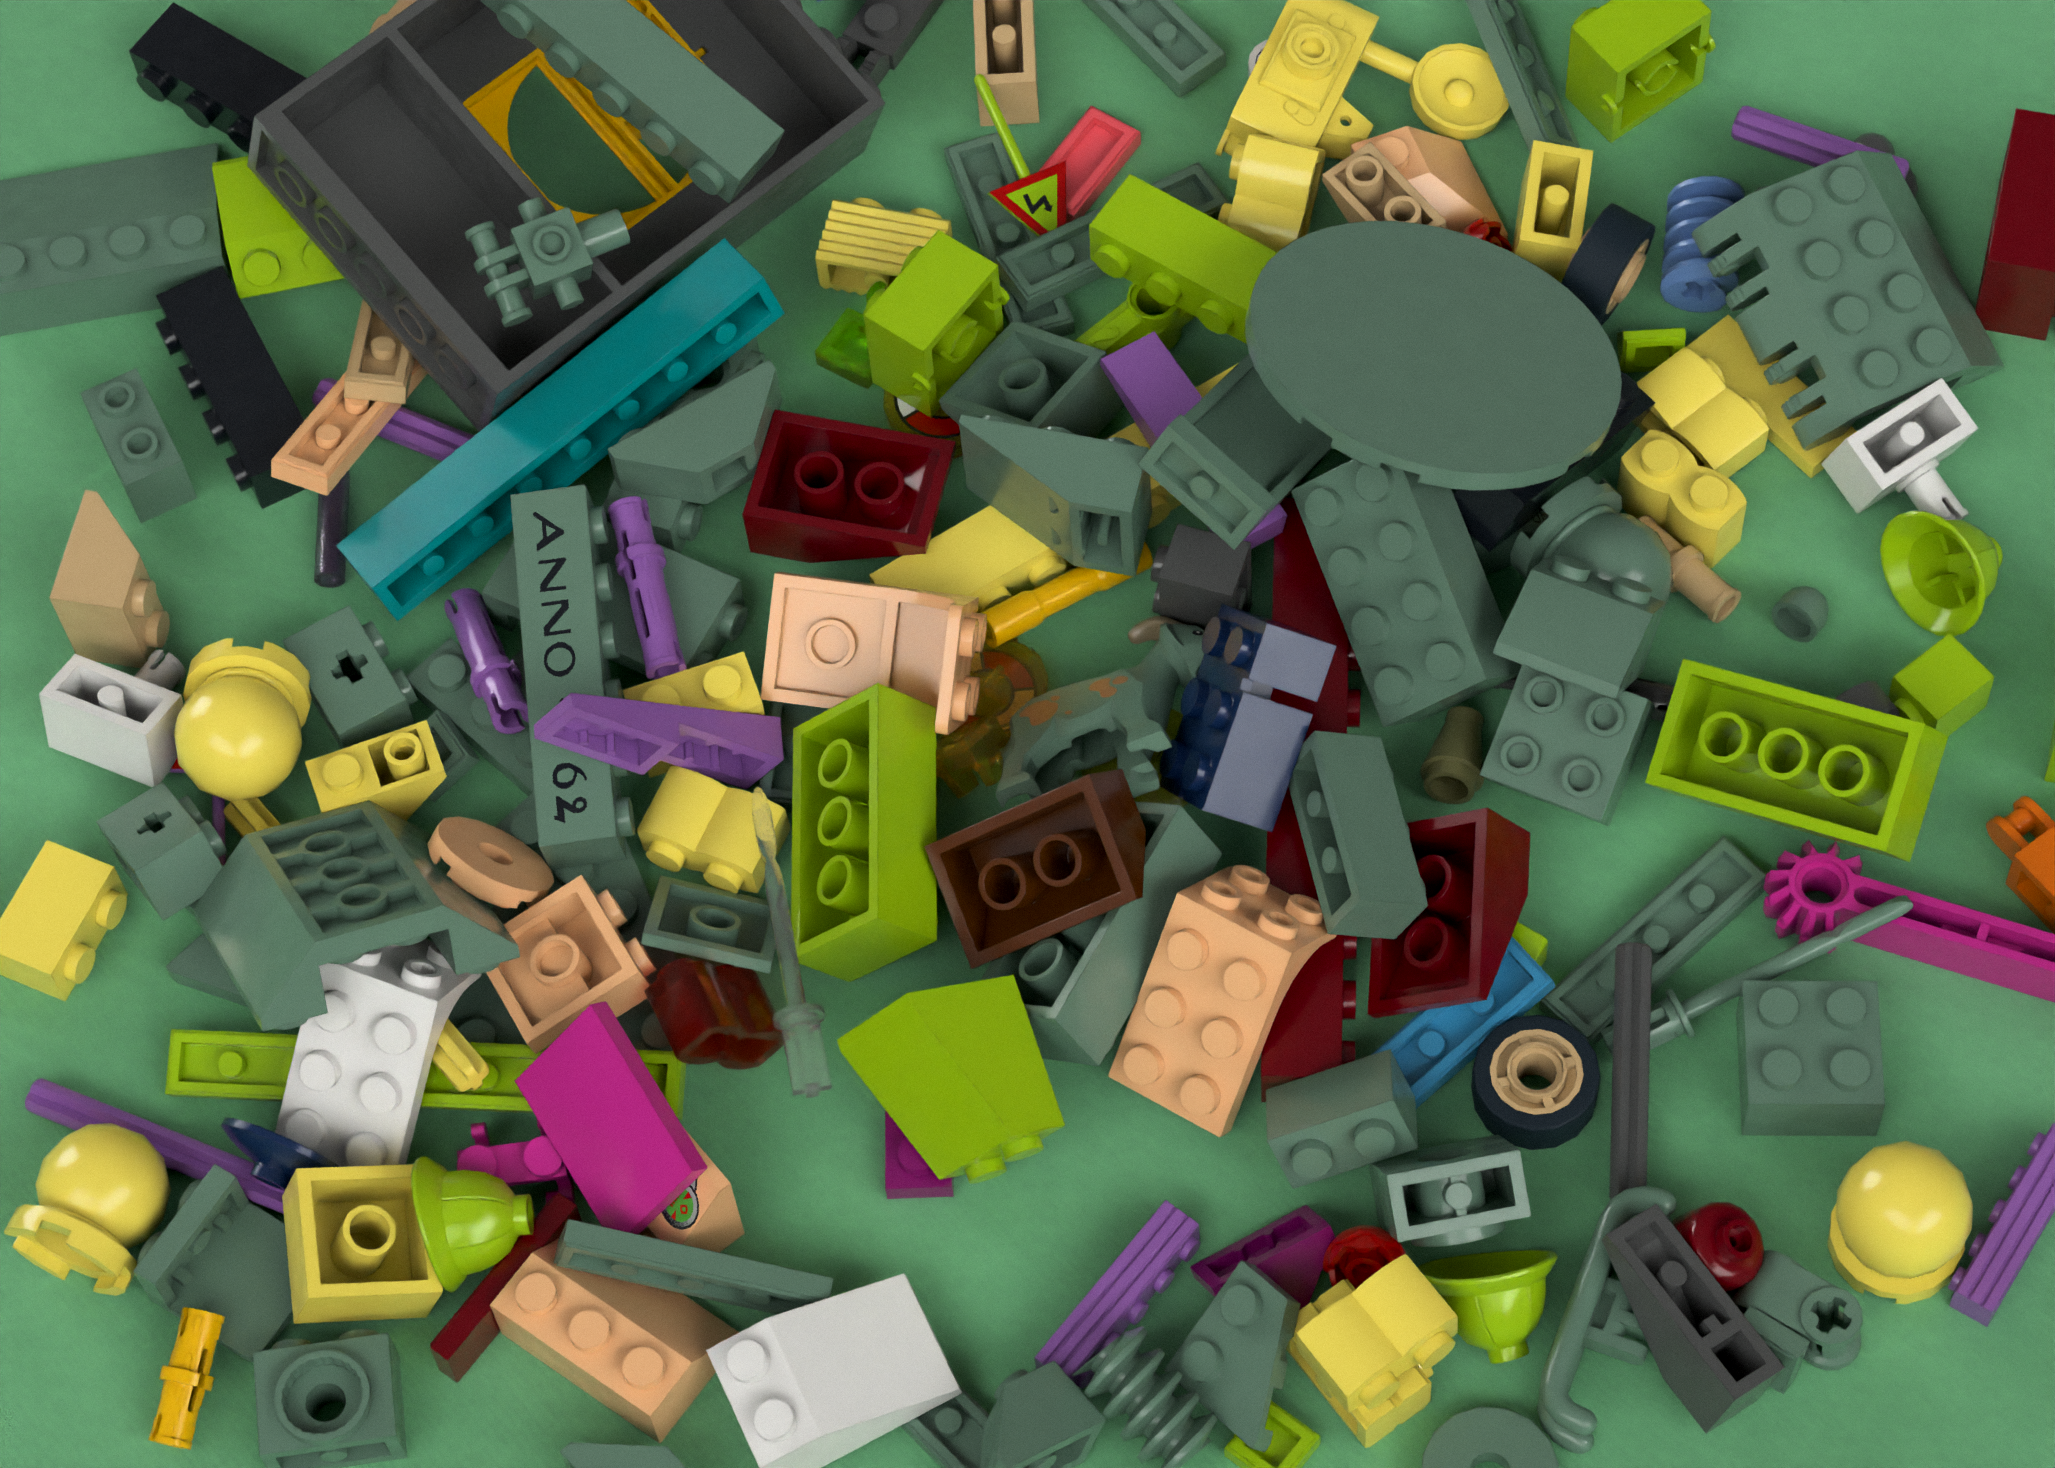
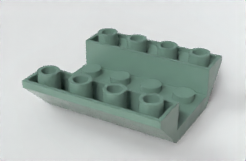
(329, 895)

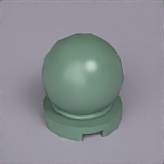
(1589, 527)

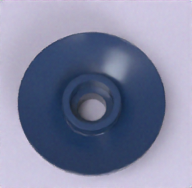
(273, 1154)

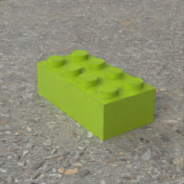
(1797, 759)
(861, 832)

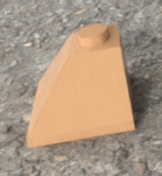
(1439, 172)

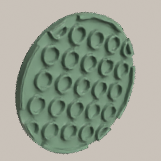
(1433, 354)

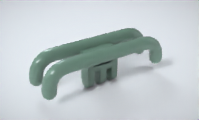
(1596, 1320)

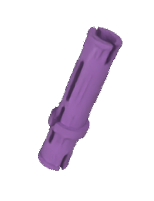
(642, 566)
(492, 673)

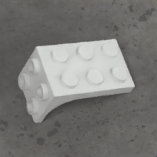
(368, 1059)

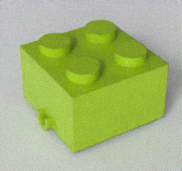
(1635, 59)
(933, 321)

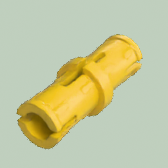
(186, 1378)

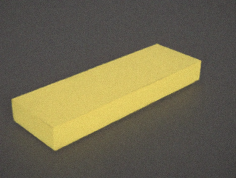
(1744, 375)

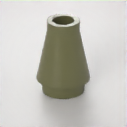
(1455, 758)

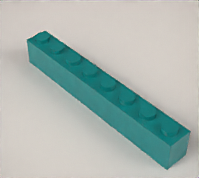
(561, 427)

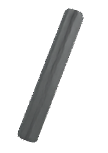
(1630, 1067)

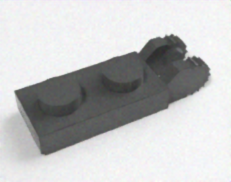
(885, 33)

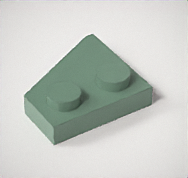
(1240, 1352)

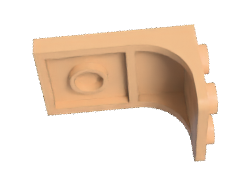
(848, 635)
(1215, 993)

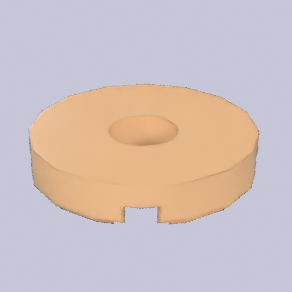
(490, 862)

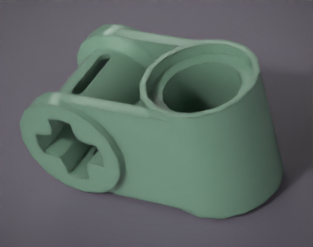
(1804, 1306)

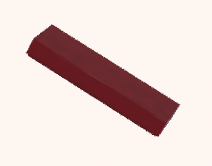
(474, 1323)

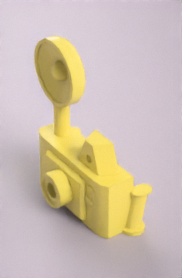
(1311, 60)

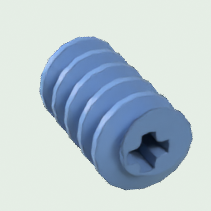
(1685, 272)

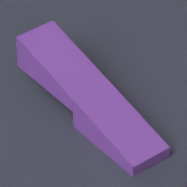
(1159, 391)
(641, 733)

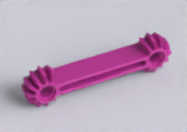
(1929, 932)

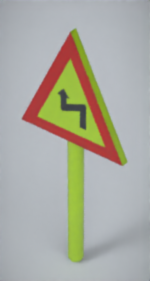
(1035, 198)

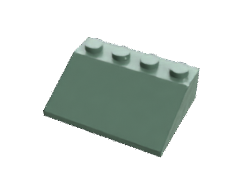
(106, 237)

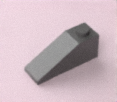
(1689, 1321)

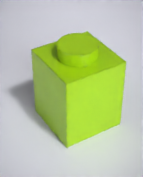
(1942, 687)

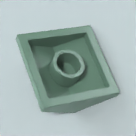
(710, 924)

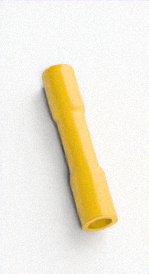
(1033, 606)

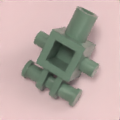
(549, 252)

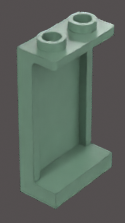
(1235, 455)
(703, 600)

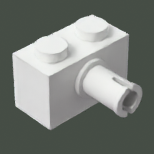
(1903, 453)
(116, 717)

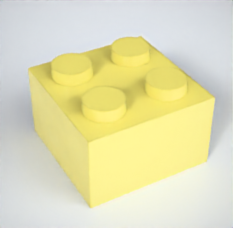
(356, 1246)

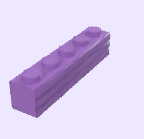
(2012, 1237)
(1123, 1291)

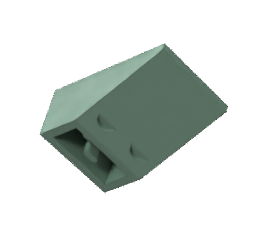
(1063, 488)

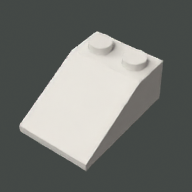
(833, 1374)

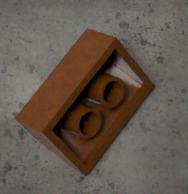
(1042, 866)

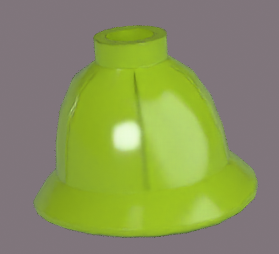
(1939, 570)
(466, 1219)
(1494, 1296)

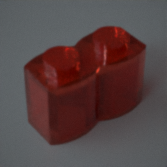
(715, 1014)

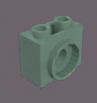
(1450, 1192)
(305, 1376)

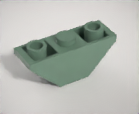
(704, 443)

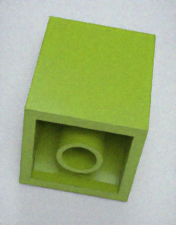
(959, 1076)

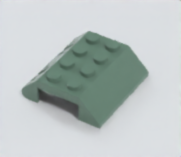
(1851, 288)

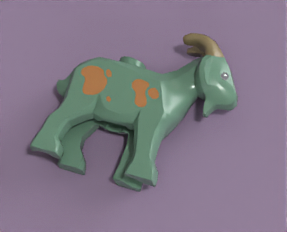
(1103, 718)

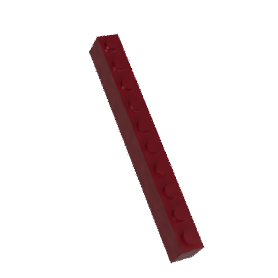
(1309, 1020)

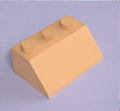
(612, 1338)

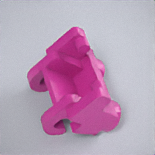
(517, 1162)

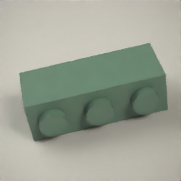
(1356, 836)

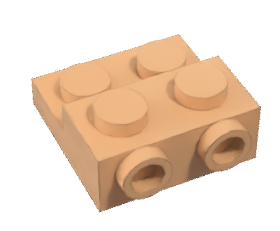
(569, 961)

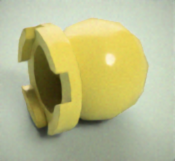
(242, 719)
(95, 1201)
(1900, 1222)

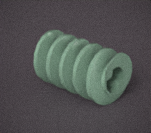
(1148, 1400)

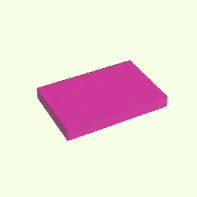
(610, 1122)

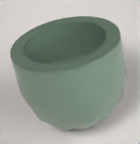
(1801, 613)

